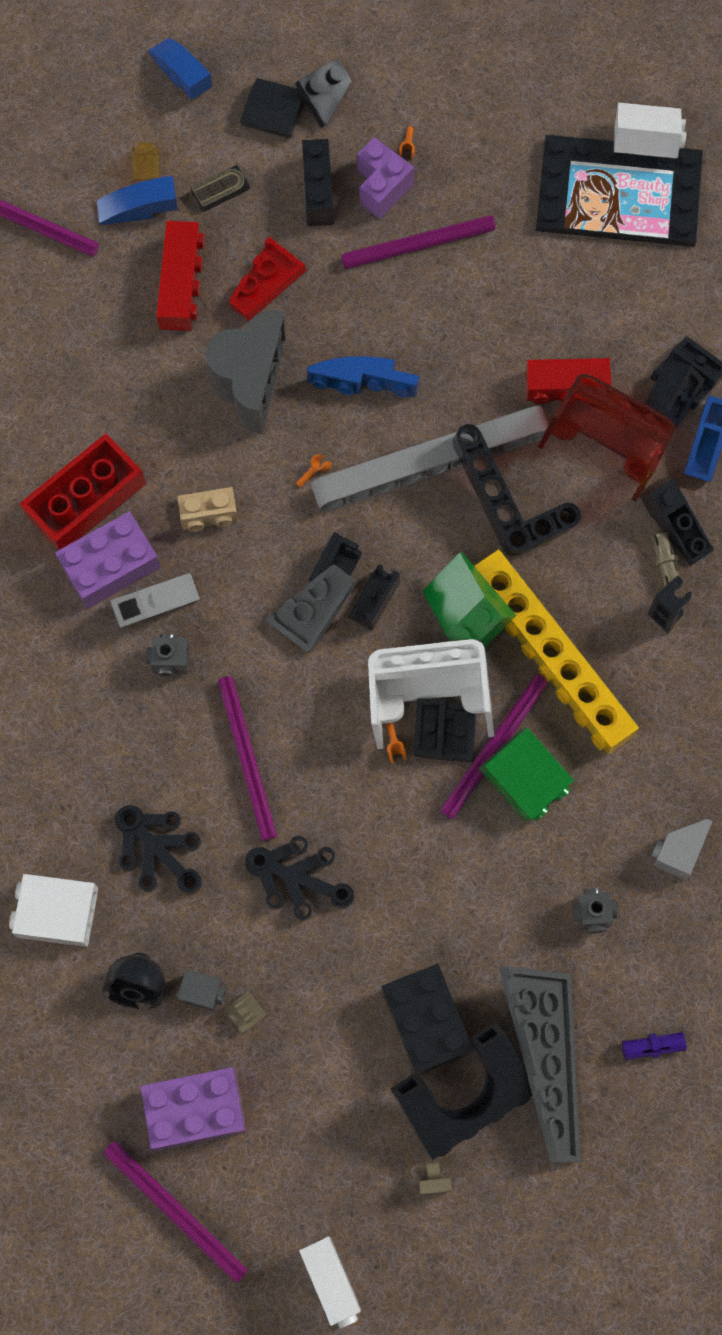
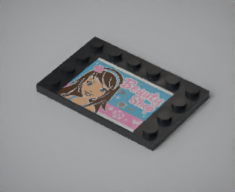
(618, 195)

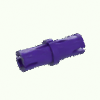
(654, 1045)

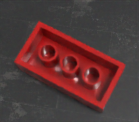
(83, 493)

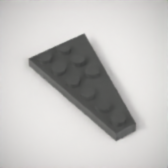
(545, 1033)

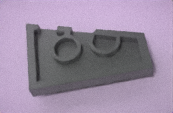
(314, 608)

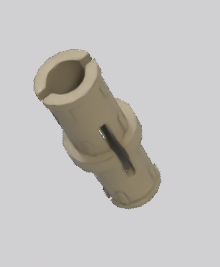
(665, 557)

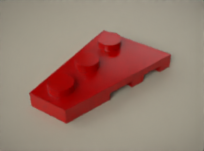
(270, 275)

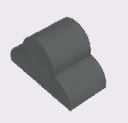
(246, 366)

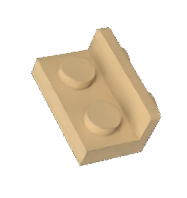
(207, 509)

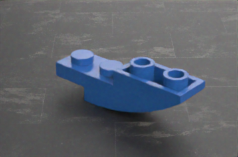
(351, 373)

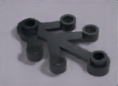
(154, 846)
(295, 875)

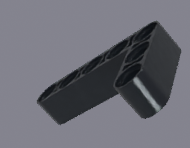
(504, 499)

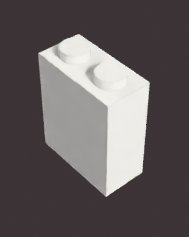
(649, 130)
(54, 910)
(331, 1282)

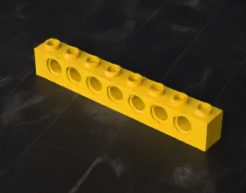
(622, 727)

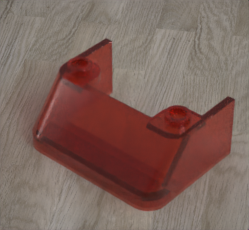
(615, 423)

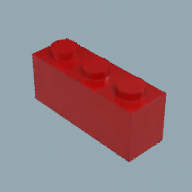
(553, 378)

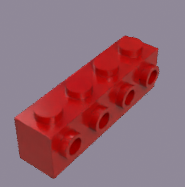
(179, 276)

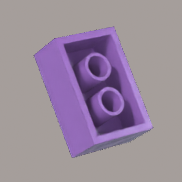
(108, 560)
(193, 1109)

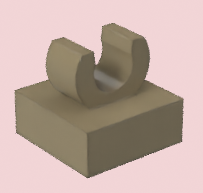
(245, 1012)
(434, 1183)

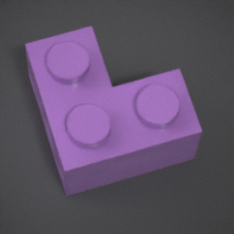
(386, 177)

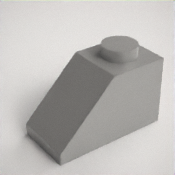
(681, 849)

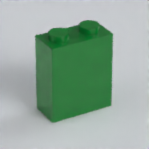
(527, 775)

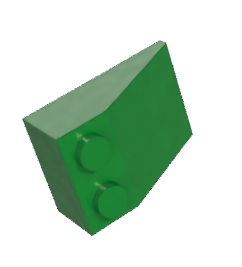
(467, 603)

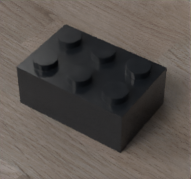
(426, 1019)

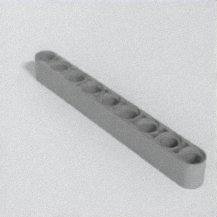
(424, 460)

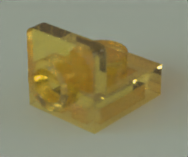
(145, 161)

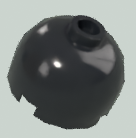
(135, 980)

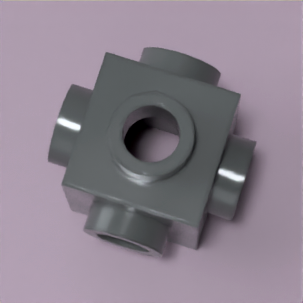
(168, 655)
(587, 918)

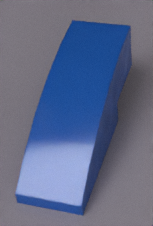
(181, 67)
(138, 201)
(707, 442)

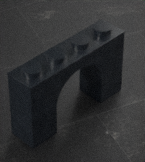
(503, 1090)

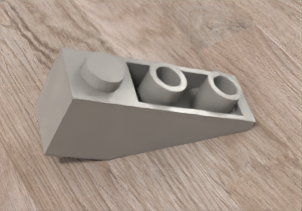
(154, 600)

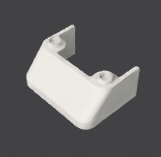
(428, 673)

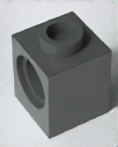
(201, 990)

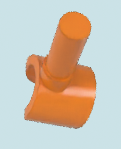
(407, 144)
(315, 467)
(395, 747)

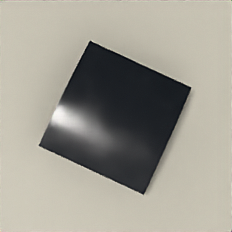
(272, 108)
(701, 360)
(444, 731)

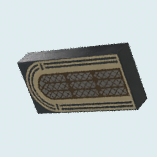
(220, 188)

